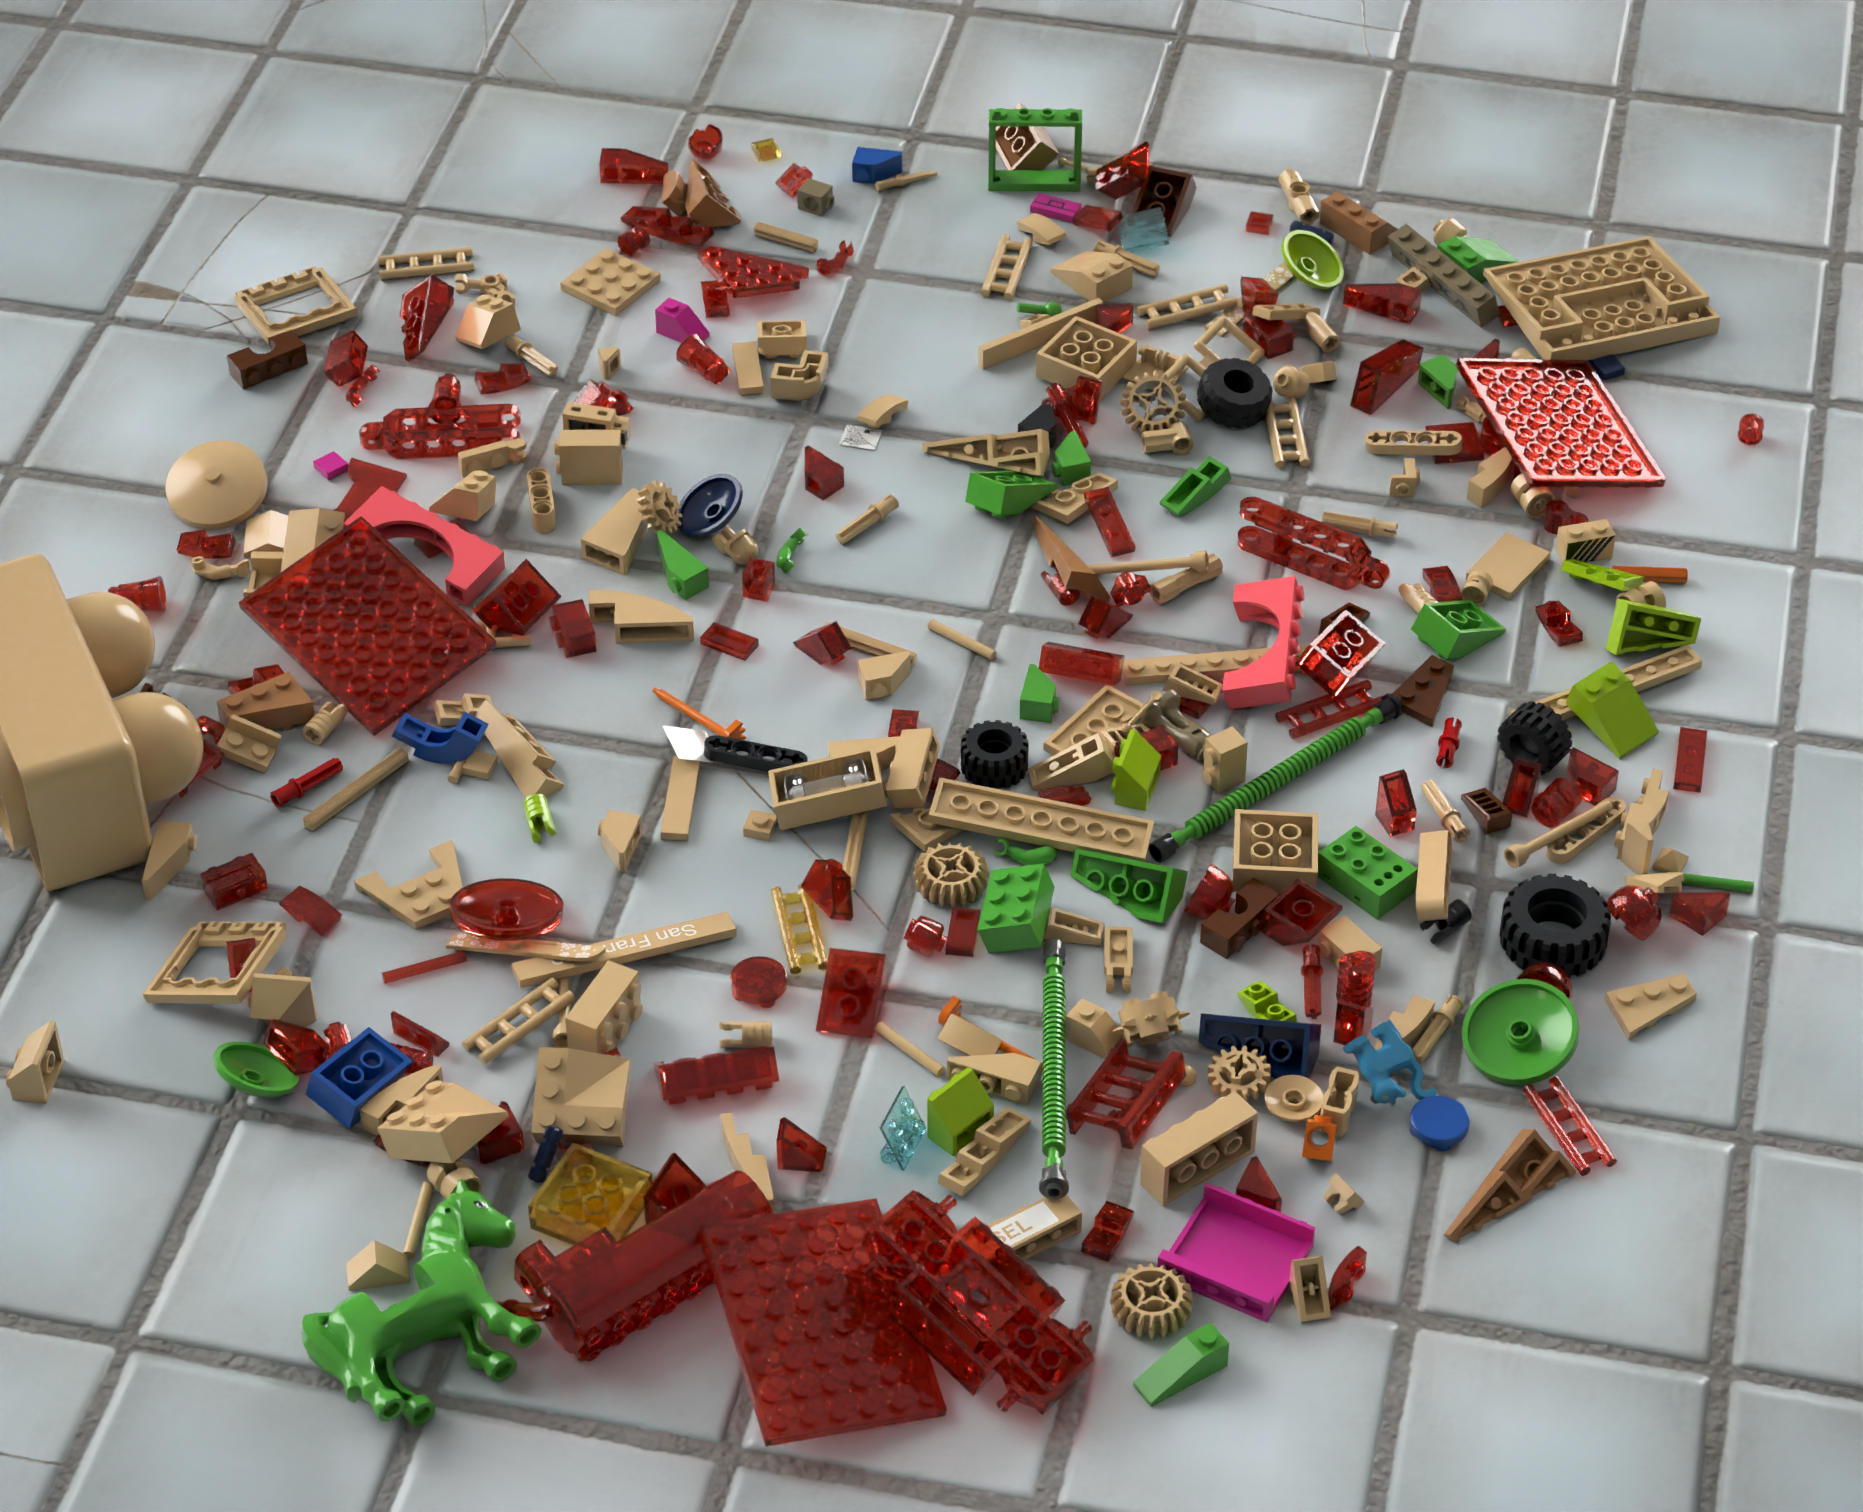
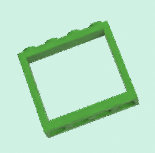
(1035, 179)

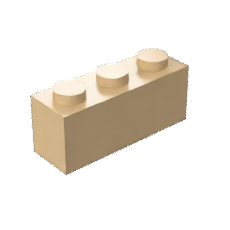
(912, 768)

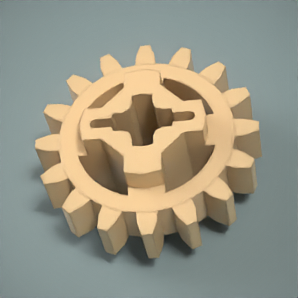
(659, 507)
(1239, 1072)

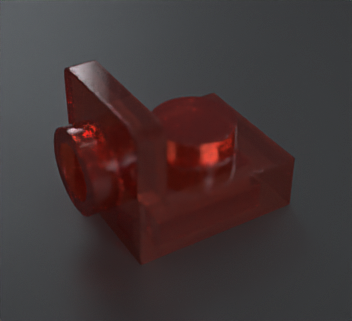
(793, 179)

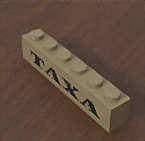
(1444, 275)

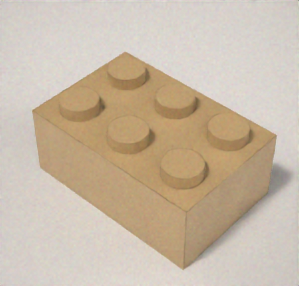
(605, 1010)

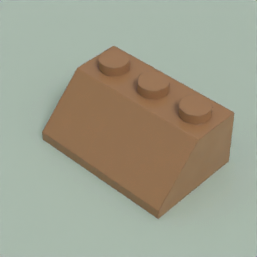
(1025, 147)
(1354, 223)

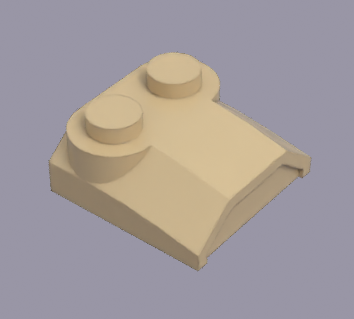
(781, 338)

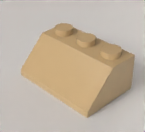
(307, 531)

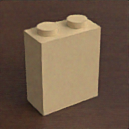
(589, 457)

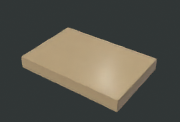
(1511, 564)

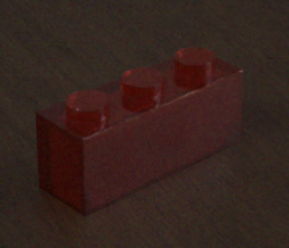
(1081, 663)

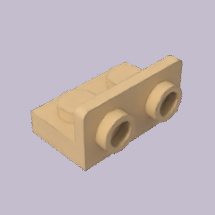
(249, 743)

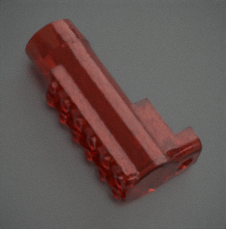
(616, 1287)

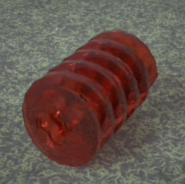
(1356, 977)

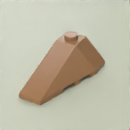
(705, 201)

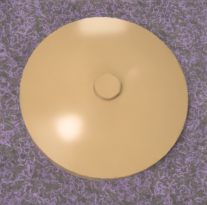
(216, 485)

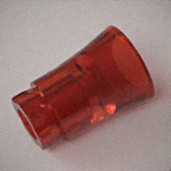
(702, 359)
(446, 393)
(146, 594)

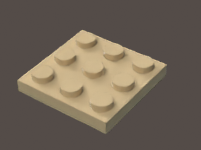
(610, 281)

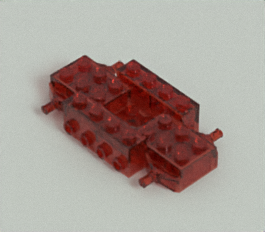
(971, 1338)

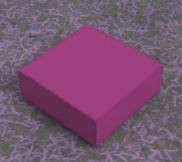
(331, 465)

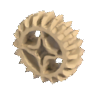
(1145, 399)
(951, 874)
(1153, 1309)

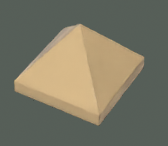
(1670, 860)

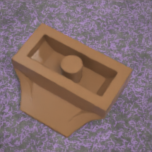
(674, 192)

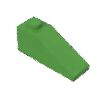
(682, 570)
(1184, 1364)

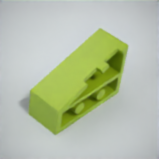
(1648, 626)

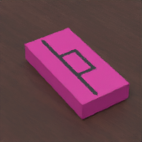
(1055, 207)

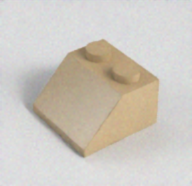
(487, 322)
(469, 497)
(36, 1065)

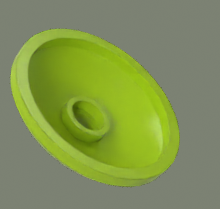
(1312, 260)

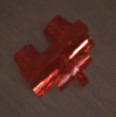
(1087, 399)

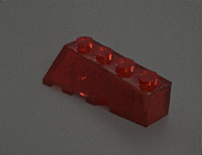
(717, 1073)

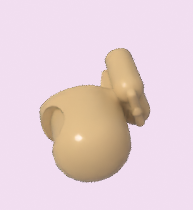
(737, 546)

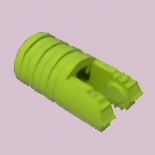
(538, 816)

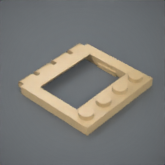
(319, 318)
(212, 991)

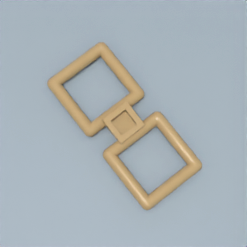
(1210, 357)

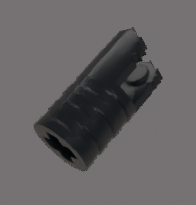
(1457, 916)

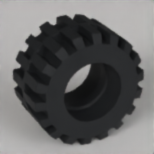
(1535, 736)
(994, 754)

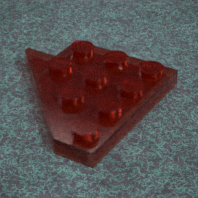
(750, 274)

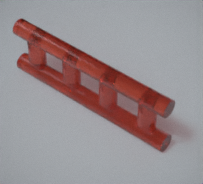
(1322, 719)
(1566, 1140)

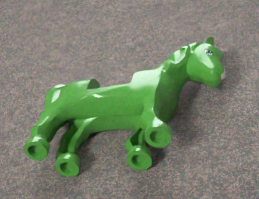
(365, 1343)

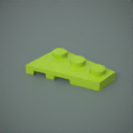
(1601, 575)

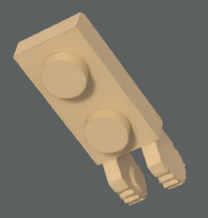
(492, 456)
(1118, 956)

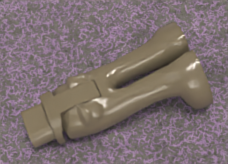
(1184, 731)

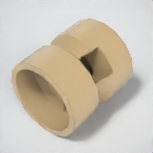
(1532, 499)
(1647, 593)
(446, 1176)

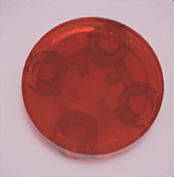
(758, 981)

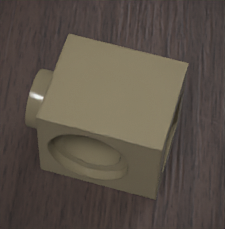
(815, 197)

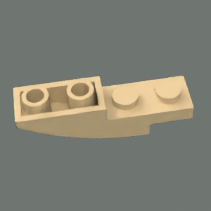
(1649, 808)

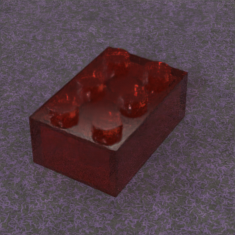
(1339, 653)

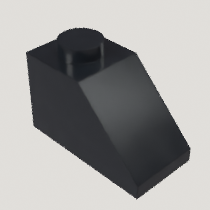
(1043, 419)

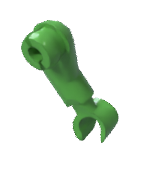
(788, 548)
(1028, 857)

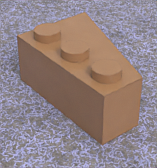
(269, 704)

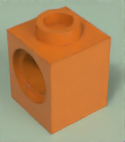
(1316, 1151)

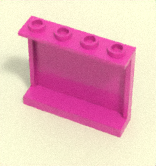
(1238, 1252)

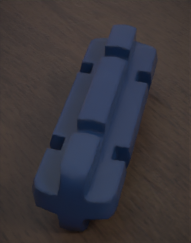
(1328, 236)
(545, 1154)

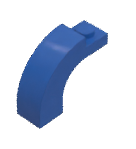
(438, 744)

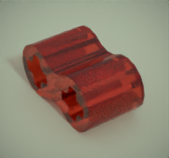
(1559, 515)

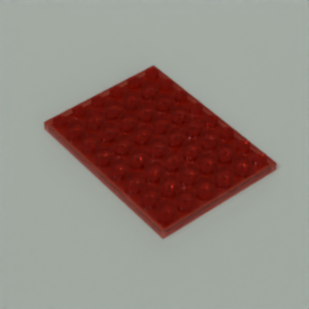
(1559, 423)
(367, 625)
(812, 1330)

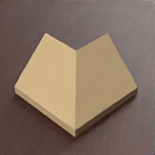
(283, 999)

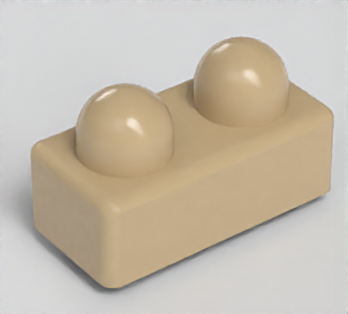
(69, 754)

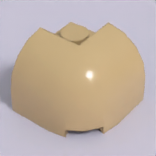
(801, 380)

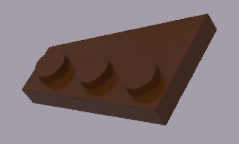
(1425, 689)

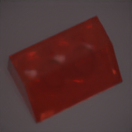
(517, 601)

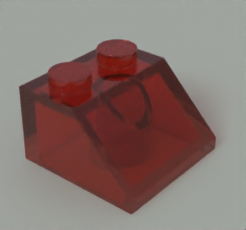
(1124, 172)
(1298, 914)

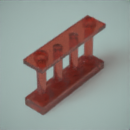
(1141, 1110)

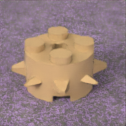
(1149, 1019)

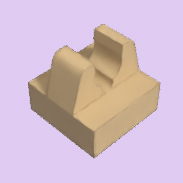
(1347, 1196)

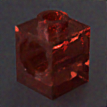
(758, 579)

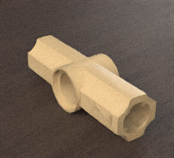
(1298, 196)

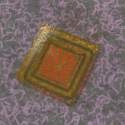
(765, 149)

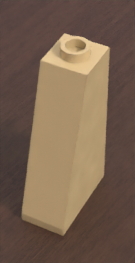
(616, 535)

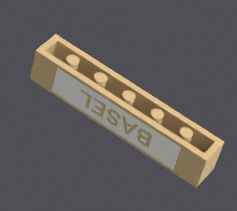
(1039, 1226)

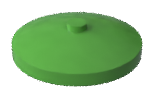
(1520, 1032)

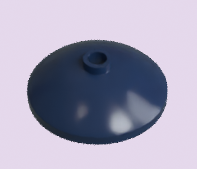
(710, 505)

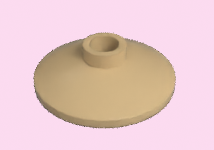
(1293, 1098)

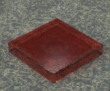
(1471, 444)

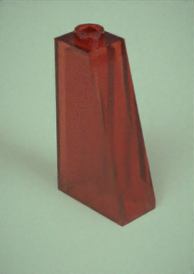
(1384, 374)

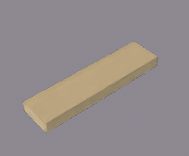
(680, 799)

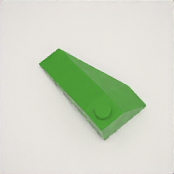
(1137, 886)

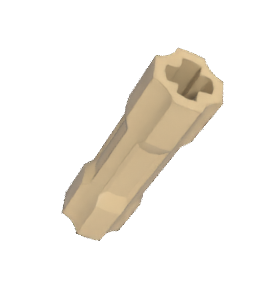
(1171, 586)

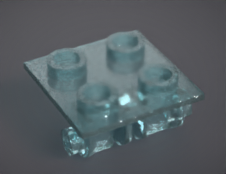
(901, 1130)

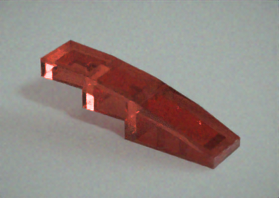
(663, 225)

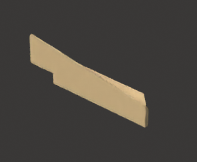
(519, 752)

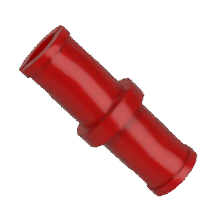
(1448, 742)

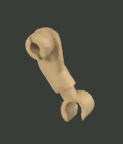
(215, 573)

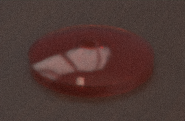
(506, 909)

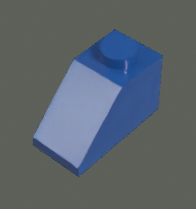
(875, 165)

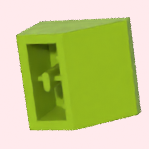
(1136, 772)
(958, 1111)

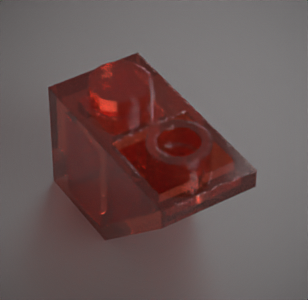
(603, 396)
(822, 474)

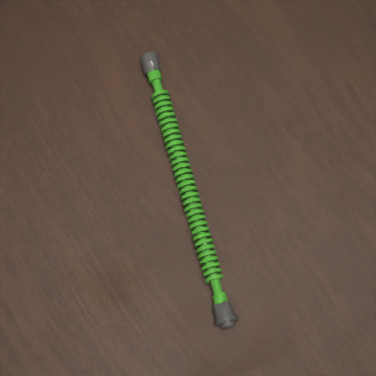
(1054, 1181)

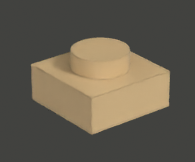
(760, 825)

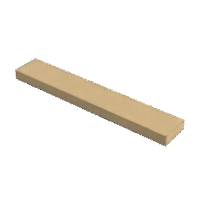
(1032, 336)

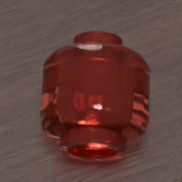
(925, 936)

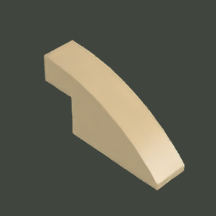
(639, 617)

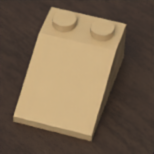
(1096, 274)

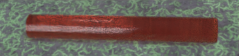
(423, 967)

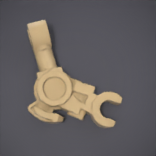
(489, 284)

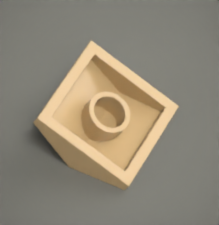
(265, 533)

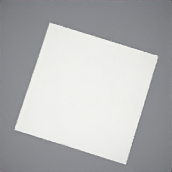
(688, 743)

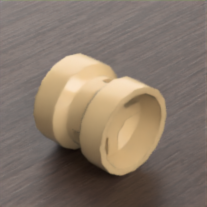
(1477, 587)

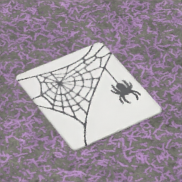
(860, 437)

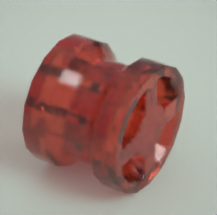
(1753, 435)

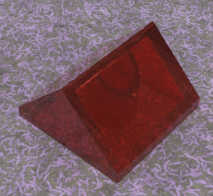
(670, 1188)

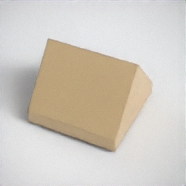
(609, 361)

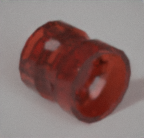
(634, 240)

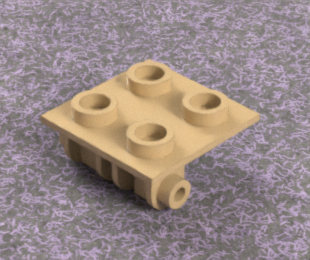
(1151, 361)

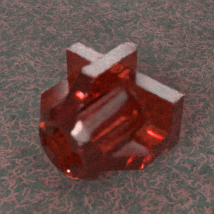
(1129, 589)

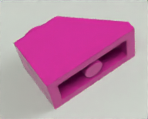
(678, 321)

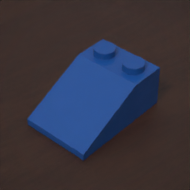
(356, 1075)

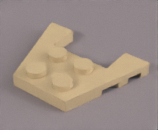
(422, 898)

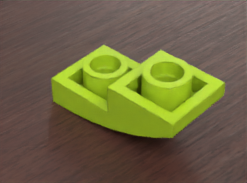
(1264, 1003)

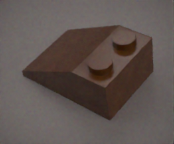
(1170, 191)

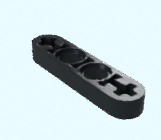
(755, 753)

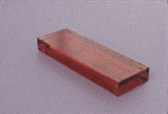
(1109, 522)
(1690, 759)

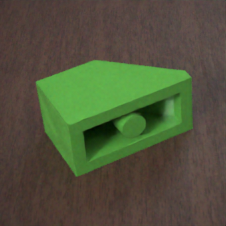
(1439, 379)
(1071, 461)
(1038, 697)

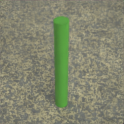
(1719, 883)

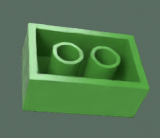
(1016, 908)

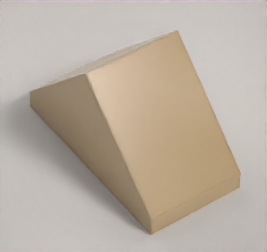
(377, 1267)
(1309, 1289)

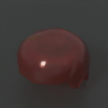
(706, 142)

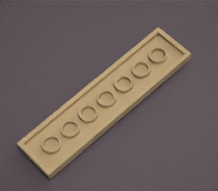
(1039, 820)

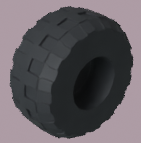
(1234, 393)

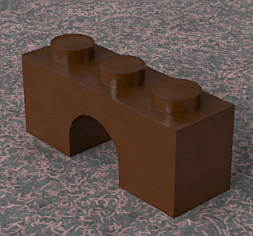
(252, 368)
(1229, 932)

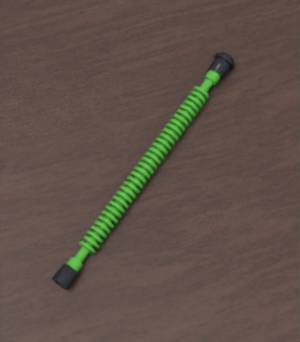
(1276, 777)

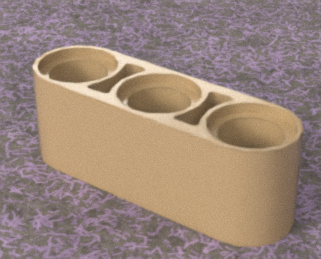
(541, 500)

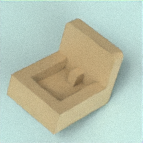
(1404, 484)

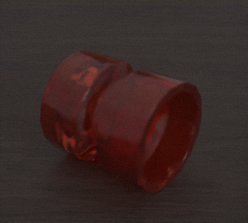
(1556, 802)

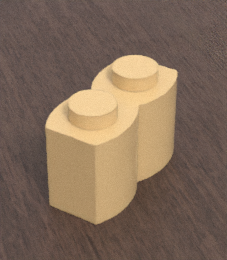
(1340, 1098)

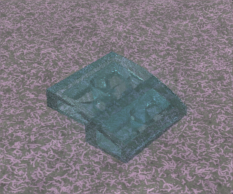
(1142, 230)

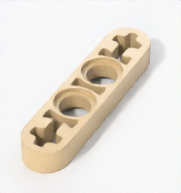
(1377, 443)
(1589, 832)

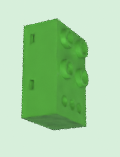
(1366, 872)

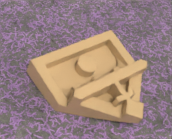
(1659, 882)

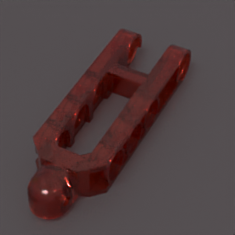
(481, 427)
(1280, 545)

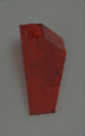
(423, 312)

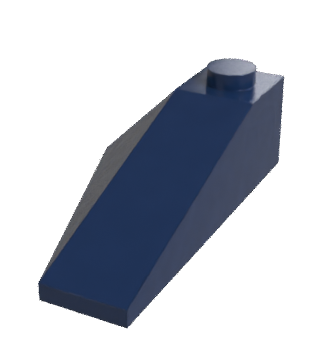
(1288, 1045)

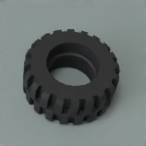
(1559, 901)

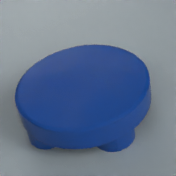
(1439, 1122)

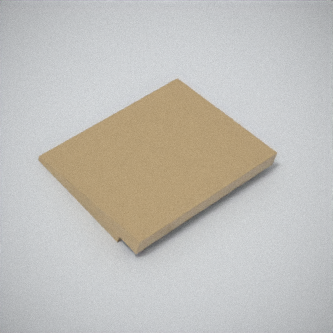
(1603, 300)

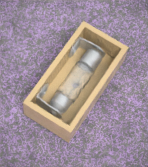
(827, 788)

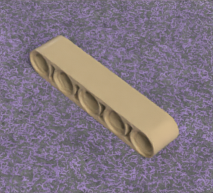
(1433, 875)

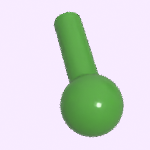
(1051, 308)

